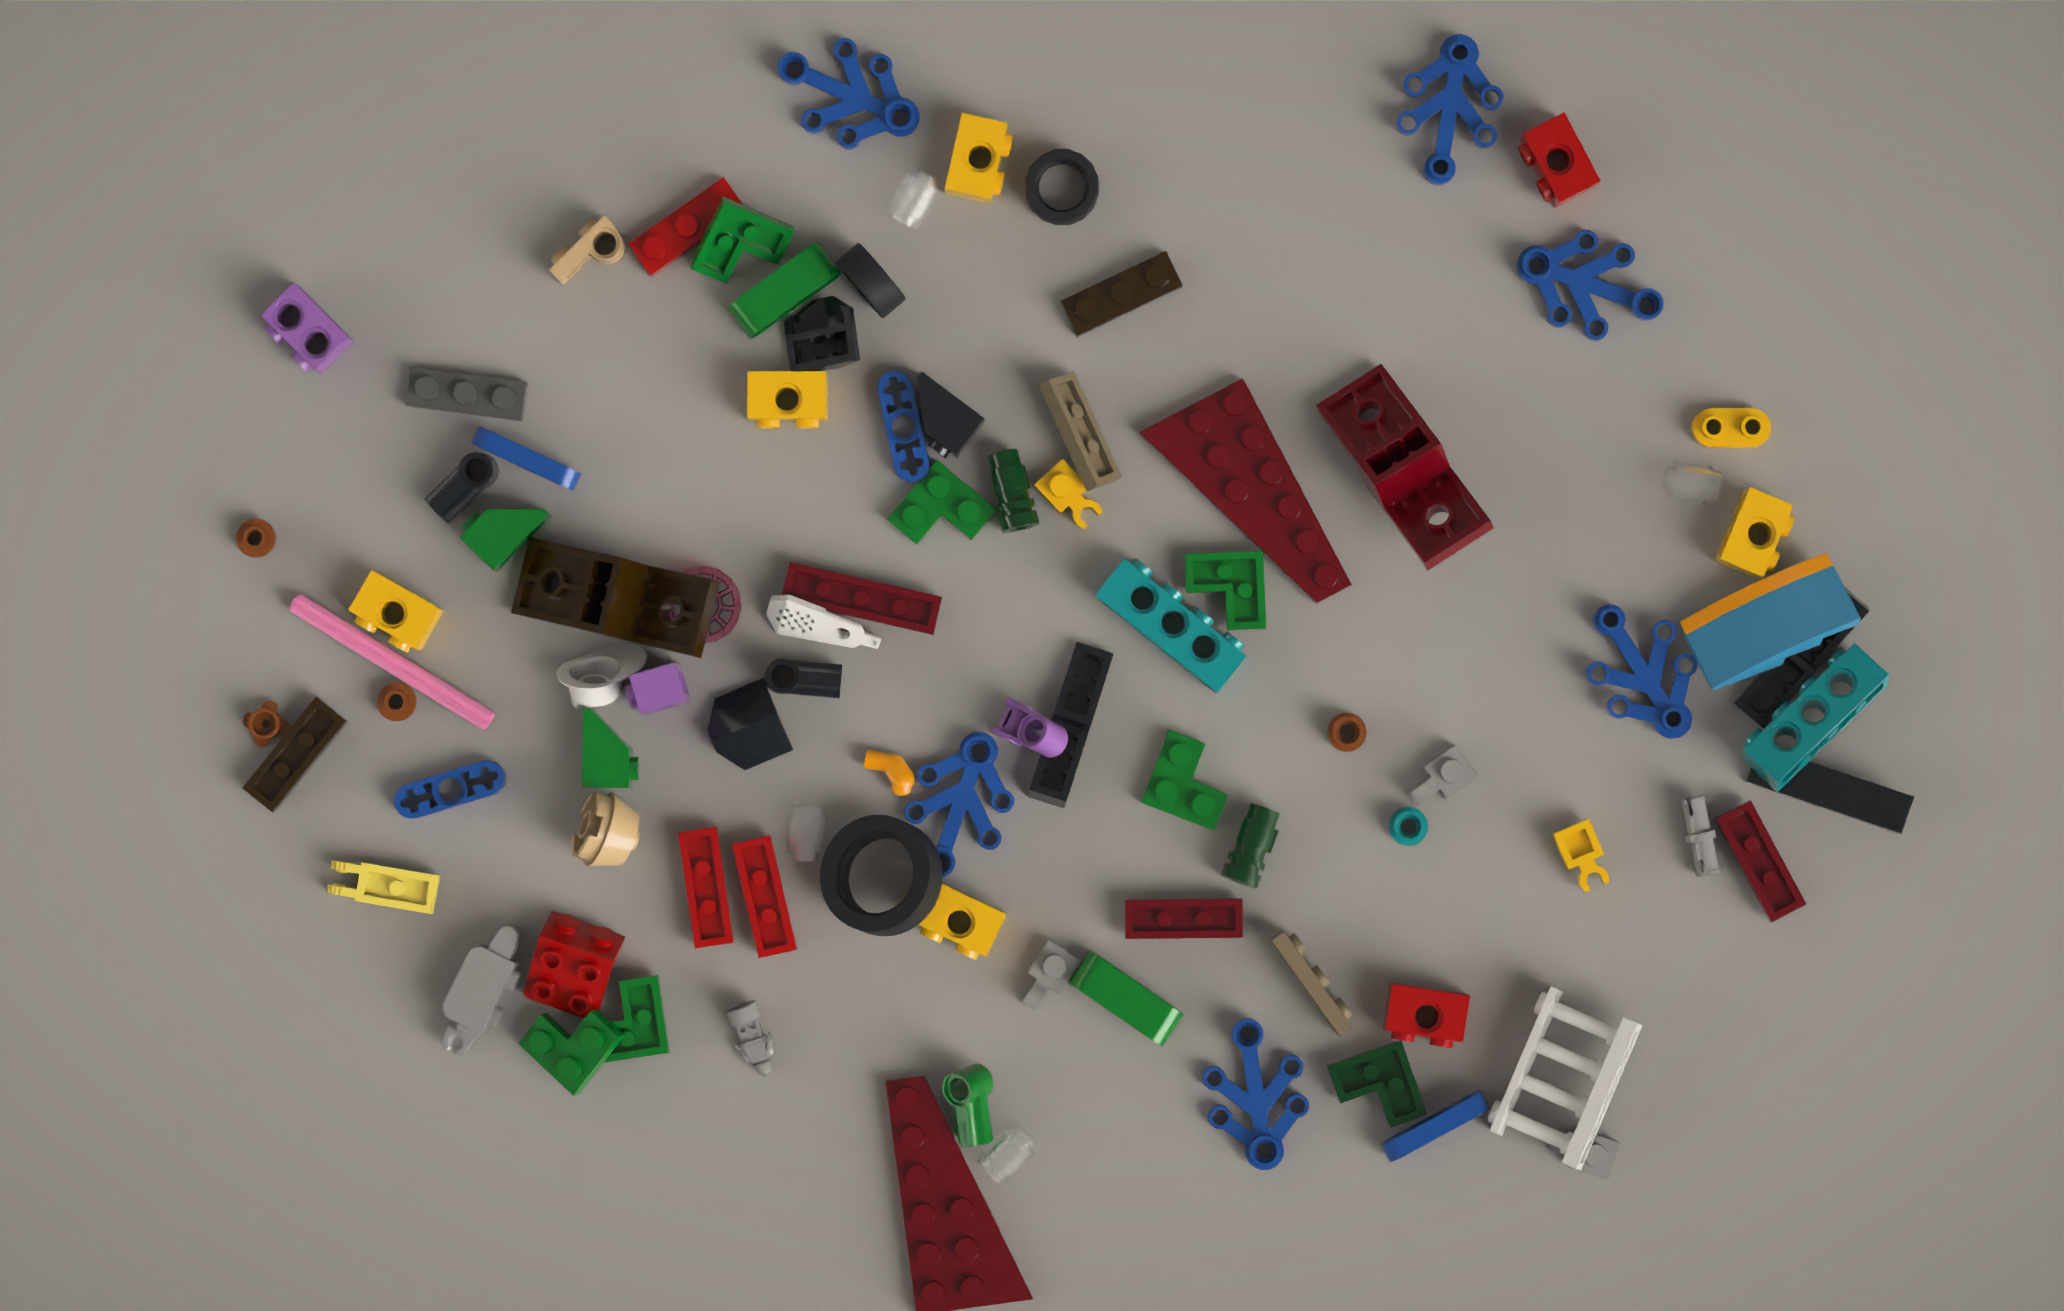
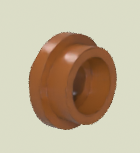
(268, 538)
(409, 701)
(1359, 732)

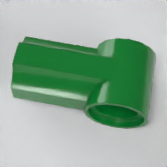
(968, 1095)

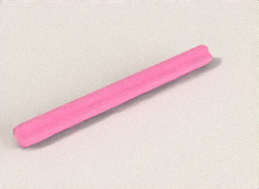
(392, 661)

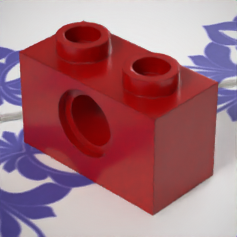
(1559, 137)
(1450, 1011)

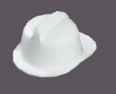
(599, 675)

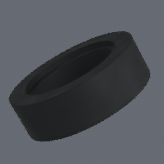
(837, 866)

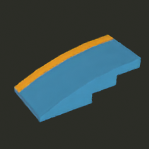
(1769, 622)

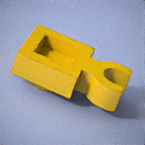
(1064, 490)
(1579, 848)

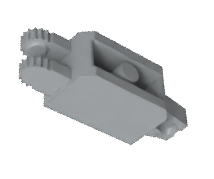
(479, 989)

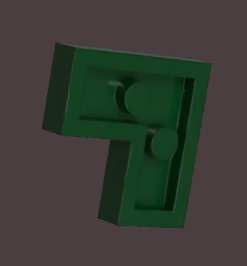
(1384, 1071)

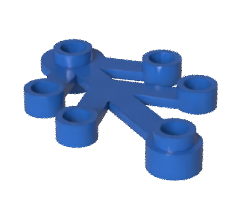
(854, 97)
(1450, 102)
(1582, 282)
(1645, 677)
(963, 794)
(1257, 1101)

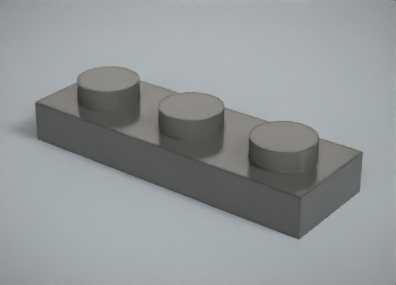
(466, 394)

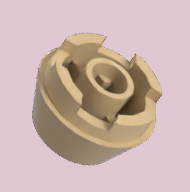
(606, 832)

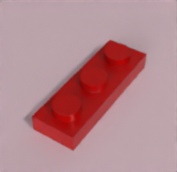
(680, 229)
(706, 887)
(764, 896)

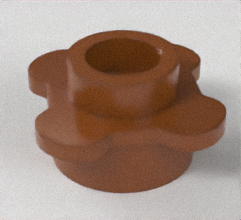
(255, 720)

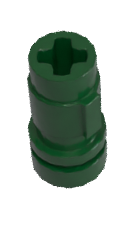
(1011, 488)
(1253, 841)

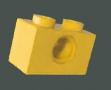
(972, 135)
(765, 387)
(1738, 550)
(419, 614)
(984, 922)

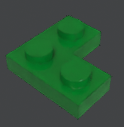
(737, 230)
(941, 495)
(1239, 577)
(1172, 784)
(643, 1020)
(571, 1057)

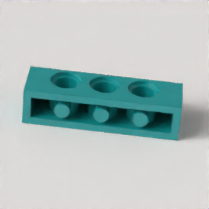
(1210, 671)
(1780, 765)

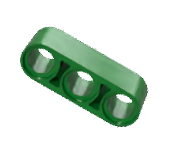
(784, 290)
(1126, 998)

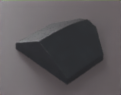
(822, 336)
(748, 726)

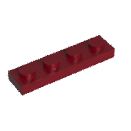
(863, 598)

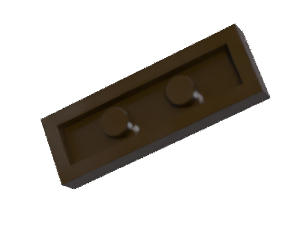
(1121, 294)
(295, 754)

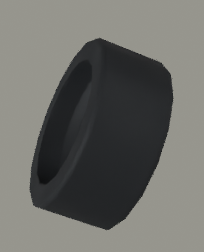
(1072, 159)
(870, 280)

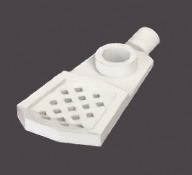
(811, 622)

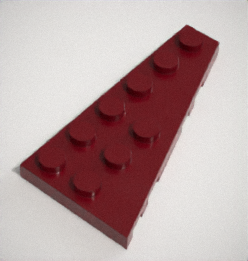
(1242, 471)
(949, 1228)

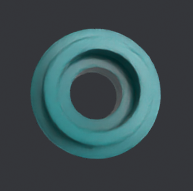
(1419, 832)

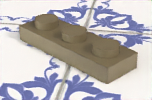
(1080, 431)
(1313, 981)

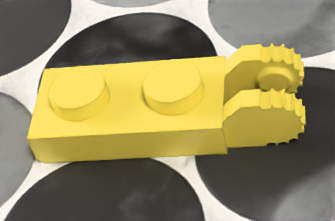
(388, 886)

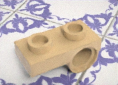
(571, 260)

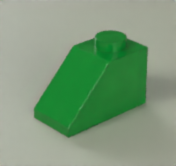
(501, 533)
(605, 755)

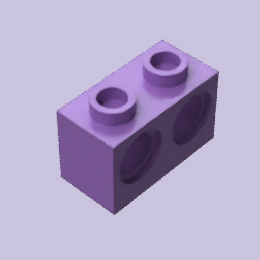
(312, 322)
(657, 689)

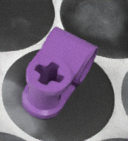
(1032, 730)

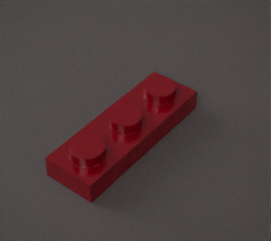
(1760, 861)
(1183, 918)

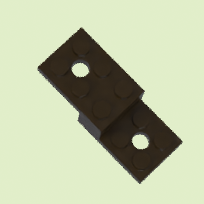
(615, 597)

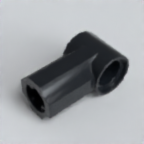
(459, 488)
(809, 678)

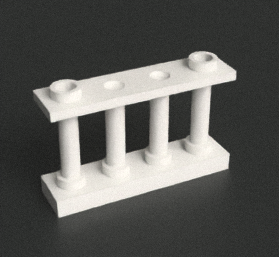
(1604, 1073)

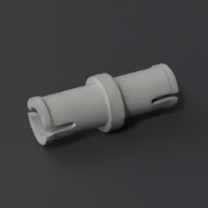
(1700, 835)

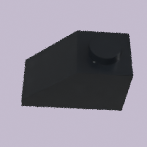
(946, 418)

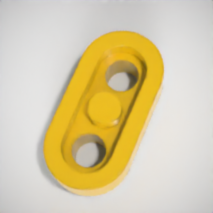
(1731, 428)

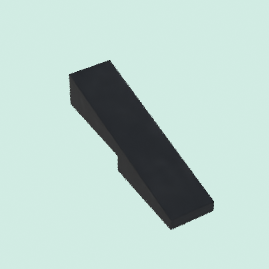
(1782, 683)
(1075, 713)
(1845, 795)

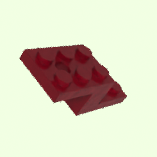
(1404, 466)

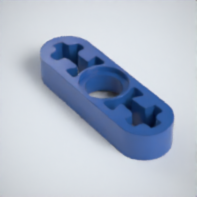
(906, 396)
(526, 458)
(425, 808)
(1435, 1126)

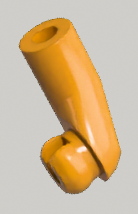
(895, 769)

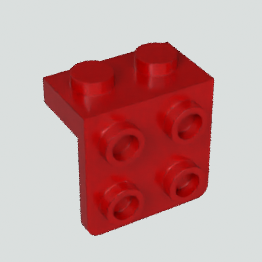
(572, 964)

